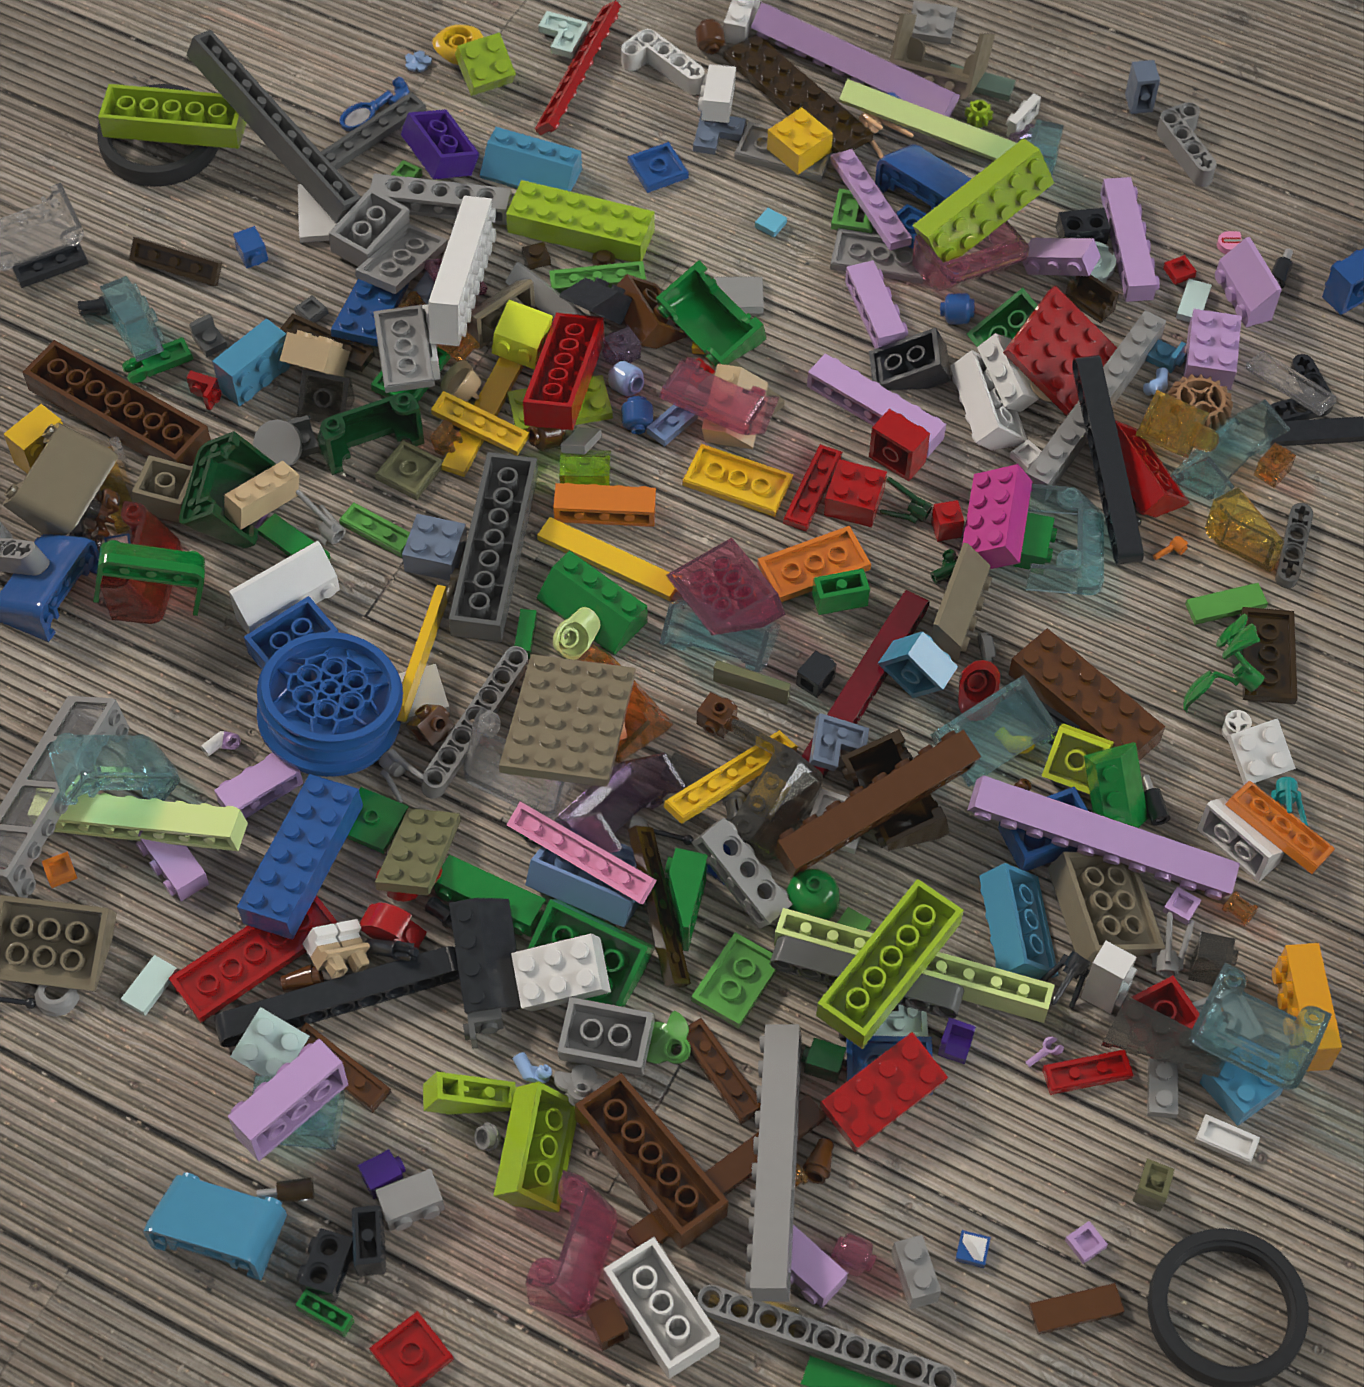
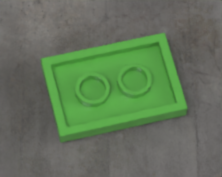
(735, 980)

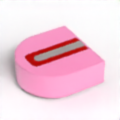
(1228, 241)

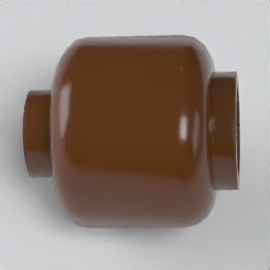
(710, 36)
(545, 438)

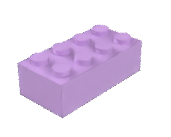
(288, 1099)

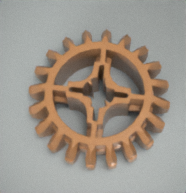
(1206, 396)

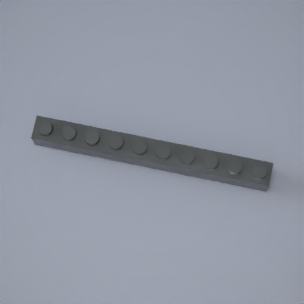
(272, 125)

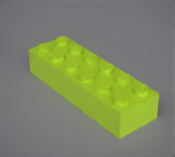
(170, 116)
(985, 201)
(580, 221)
(889, 963)

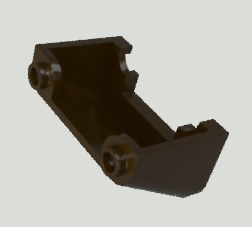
(912, 826)

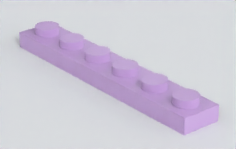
(871, 199)

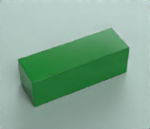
(526, 630)
(325, 1313)

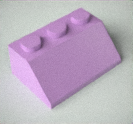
(1248, 283)

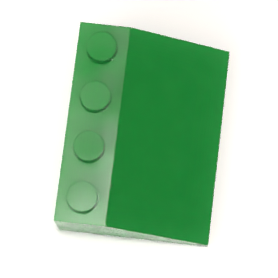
(623, 953)

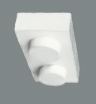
(1025, 114)

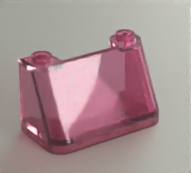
(571, 1281)

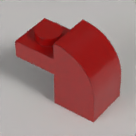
(391, 924)

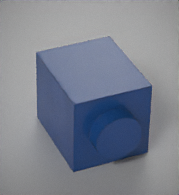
(250, 247)

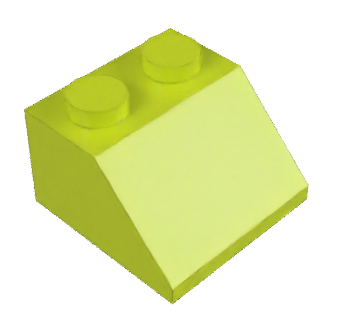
(521, 334)

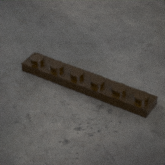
(660, 908)

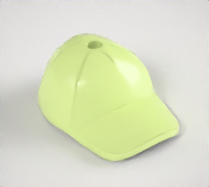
(579, 632)

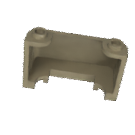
(61, 481)

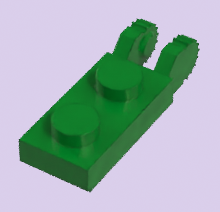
(174, 354)

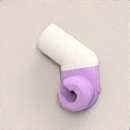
(221, 740)

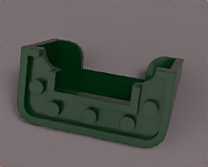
(390, 415)
(218, 469)

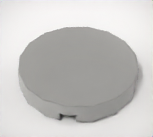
(279, 441)

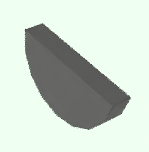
(986, 646)

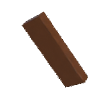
(1076, 1308)

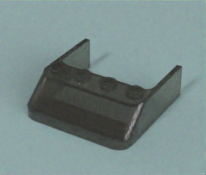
(778, 797)

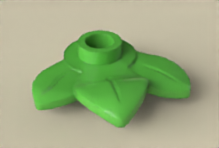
(667, 1037)

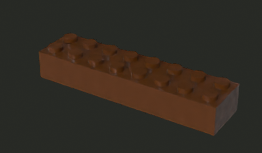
(114, 405)
(876, 803)

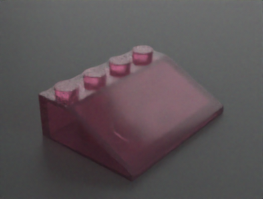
(727, 590)

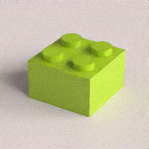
(485, 64)

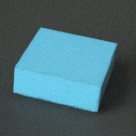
(770, 222)

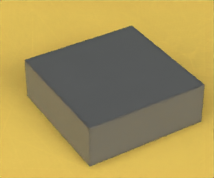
(311, 309)

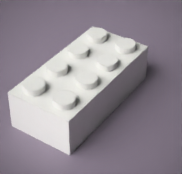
(661, 1308)

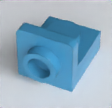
(1167, 356)

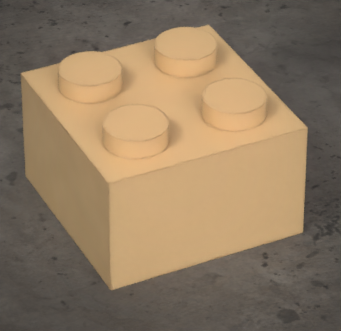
(314, 353)

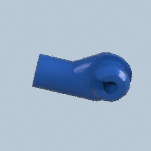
(401, 89)

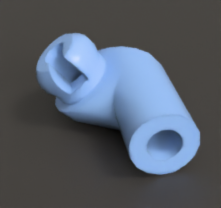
(1159, 383)
(529, 1072)

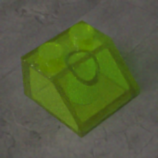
(586, 469)

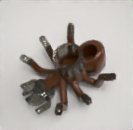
(99, 512)

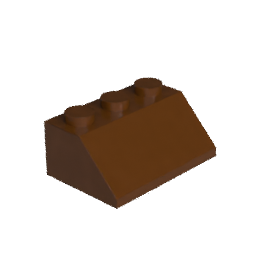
(643, 316)

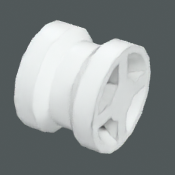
(1239, 719)

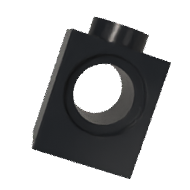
(816, 673)

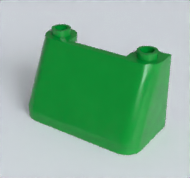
(710, 317)

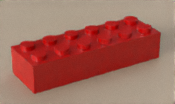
(563, 371)

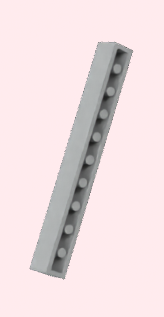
(1119, 372)
(775, 1165)

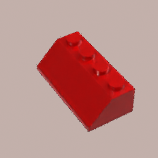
(1147, 476)

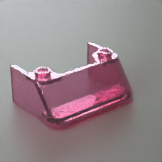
(1007, 251)
(717, 399)

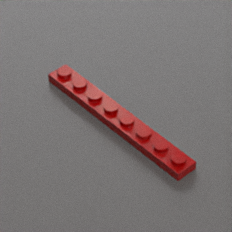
(575, 73)

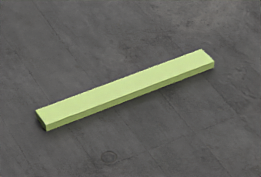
(924, 121)

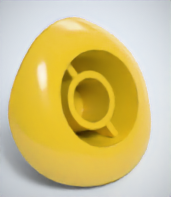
(449, 38)

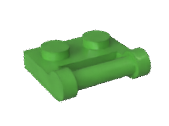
(846, 214)

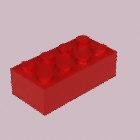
(883, 1091)

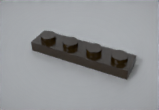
(175, 261)
(359, 354)

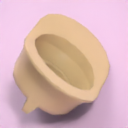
(461, 381)

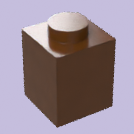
(607, 1323)

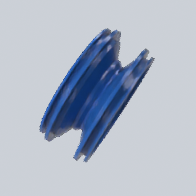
(329, 703)

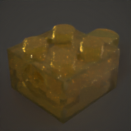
(1181, 427)

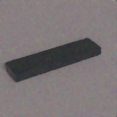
(1322, 431)

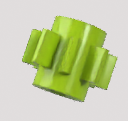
(978, 113)

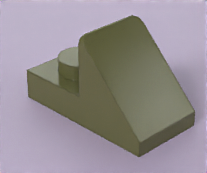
(1154, 1185)

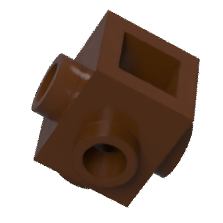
(716, 715)
(430, 724)

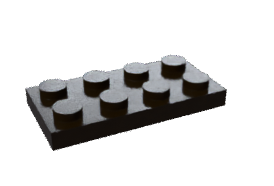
(1272, 655)

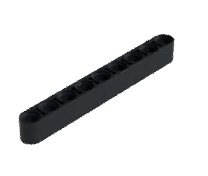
(1107, 460)
(345, 993)

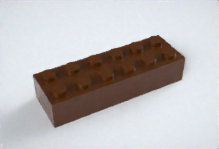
(1084, 694)
(651, 1160)

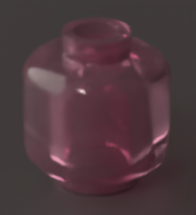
(854, 1254)

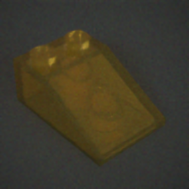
(1243, 530)

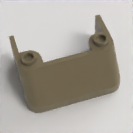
(910, 53)

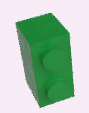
(1036, 541)
(840, 591)

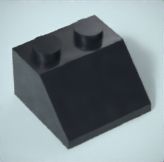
(599, 298)

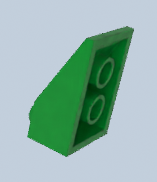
(1005, 319)
(686, 884)

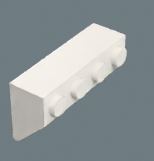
(989, 420)
(283, 586)

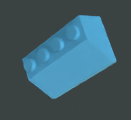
(520, 157)
(1017, 921)

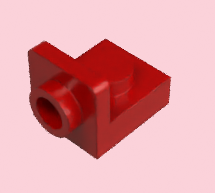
(205, 387)

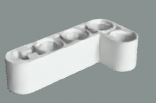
(663, 56)

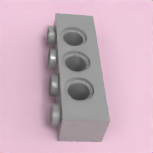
(728, 870)

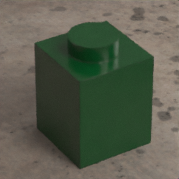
(824, 1060)

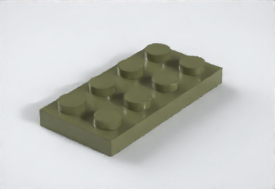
(418, 851)

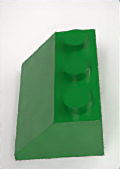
(1117, 784)

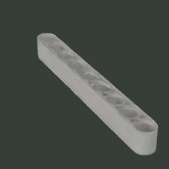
(813, 1330)

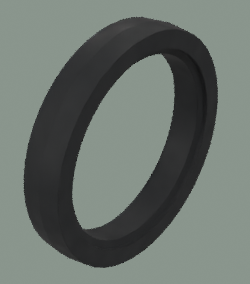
(155, 175)
(1273, 1262)

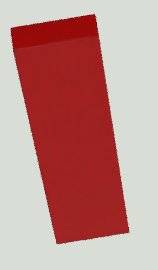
(812, 488)

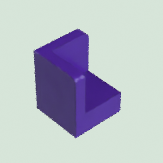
(956, 1040)

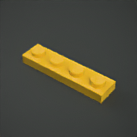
(480, 423)

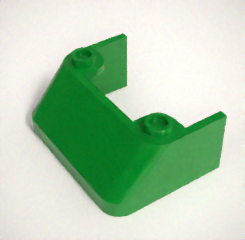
(151, 565)

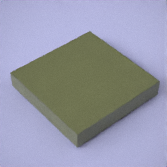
(409, 470)

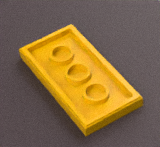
(737, 480)

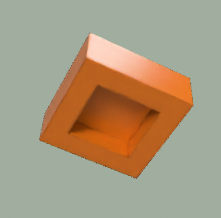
(59, 869)

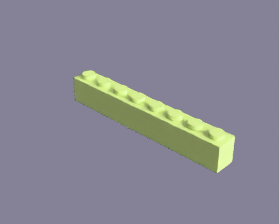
(158, 819)

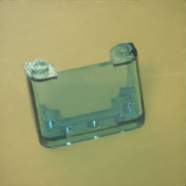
(1002, 727)
(111, 763)
(1256, 1033)

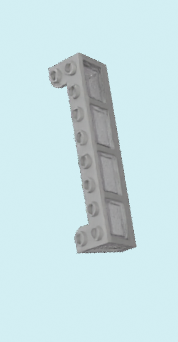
(34, 799)

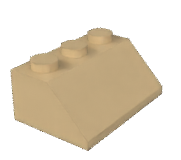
(720, 435)

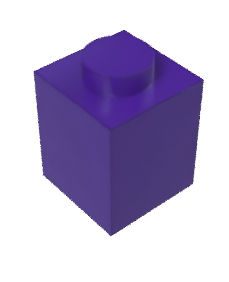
(381, 1171)

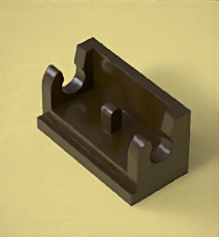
(1092, 297)

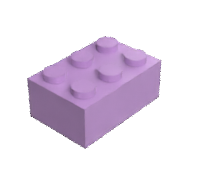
(1213, 346)

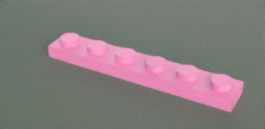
(581, 853)

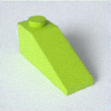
(466, 1094)

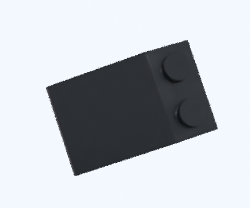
(912, 362)

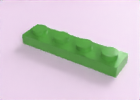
(612, 273)

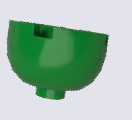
(814, 893)

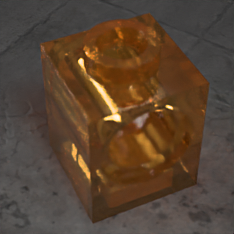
(1274, 465)

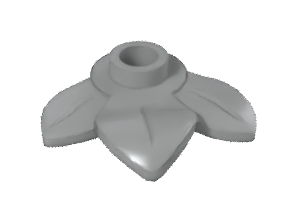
(578, 1083)

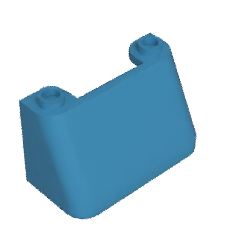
(217, 1223)

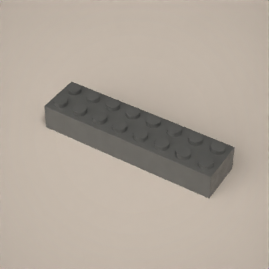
(493, 547)

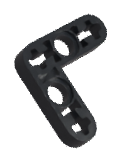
(1313, 374)

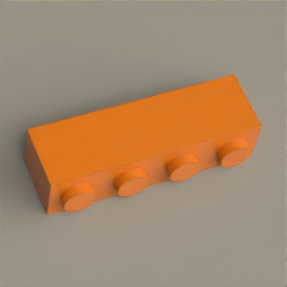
(605, 504)

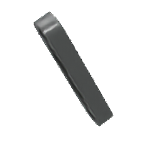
(1295, 545)

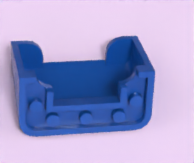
(919, 175)
(33, 601)

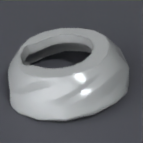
(56, 1007)

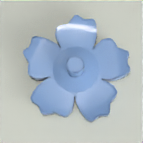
(417, 61)

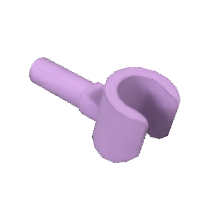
(1045, 1051)

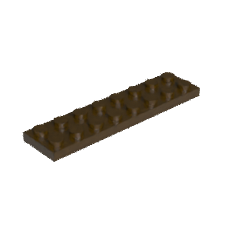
(793, 89)

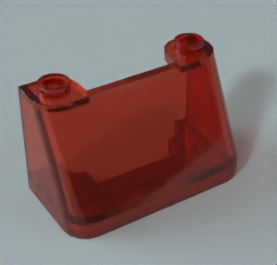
(136, 599)

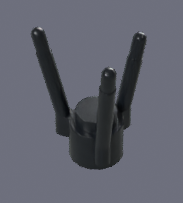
(1074, 966)

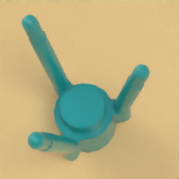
(1287, 794)

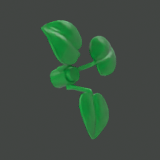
(1237, 639)

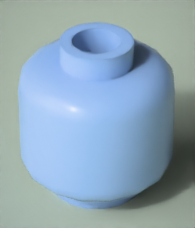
(625, 378)

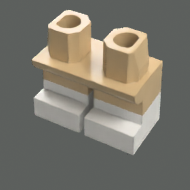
(336, 946)

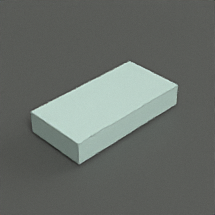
(1194, 297)
(149, 985)

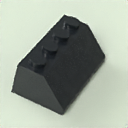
(483, 951)

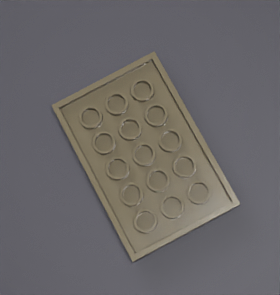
(568, 721)

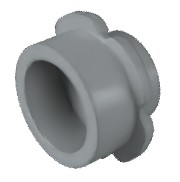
(487, 1137)

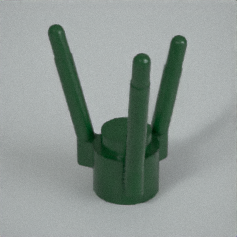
(918, 507)

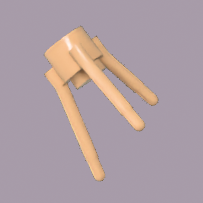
(874, 124)

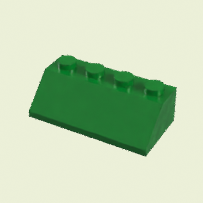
(577, 585)

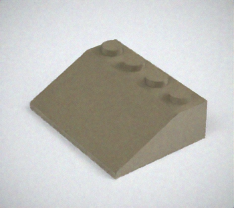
(1104, 905)
(54, 942)

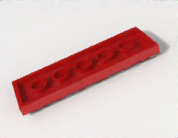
(242, 964)

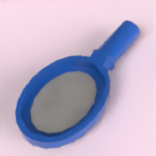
(362, 112)

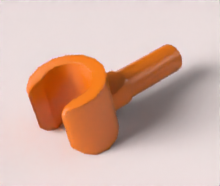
(1177, 544)

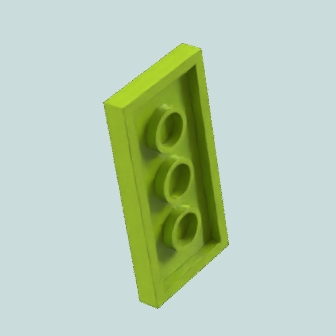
(594, 407)

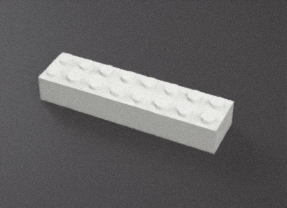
(461, 271)

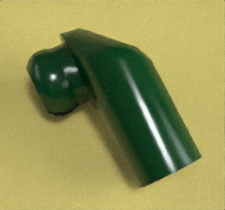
(947, 567)

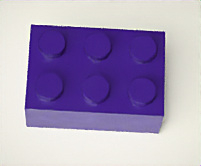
(439, 144)

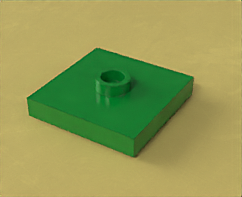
(377, 821)

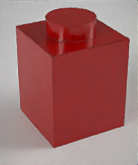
(947, 520)

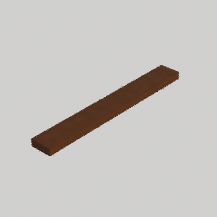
(729, 1171)

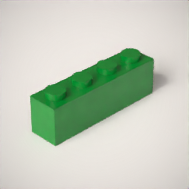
(464, 881)

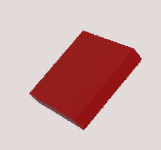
(411, 1352)

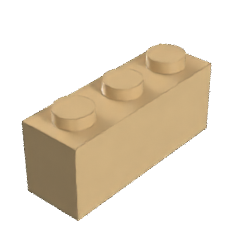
(261, 495)

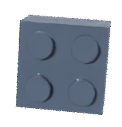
(434, 547)

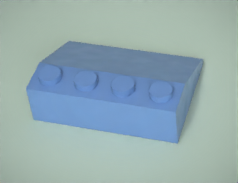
(576, 887)

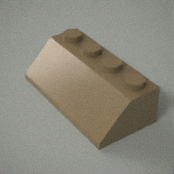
(960, 602)

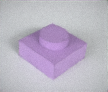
(1182, 905)
(1086, 1242)

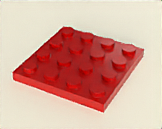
(1049, 344)

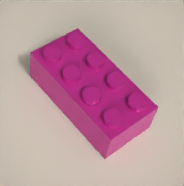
(998, 515)

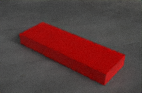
(1087, 1072)

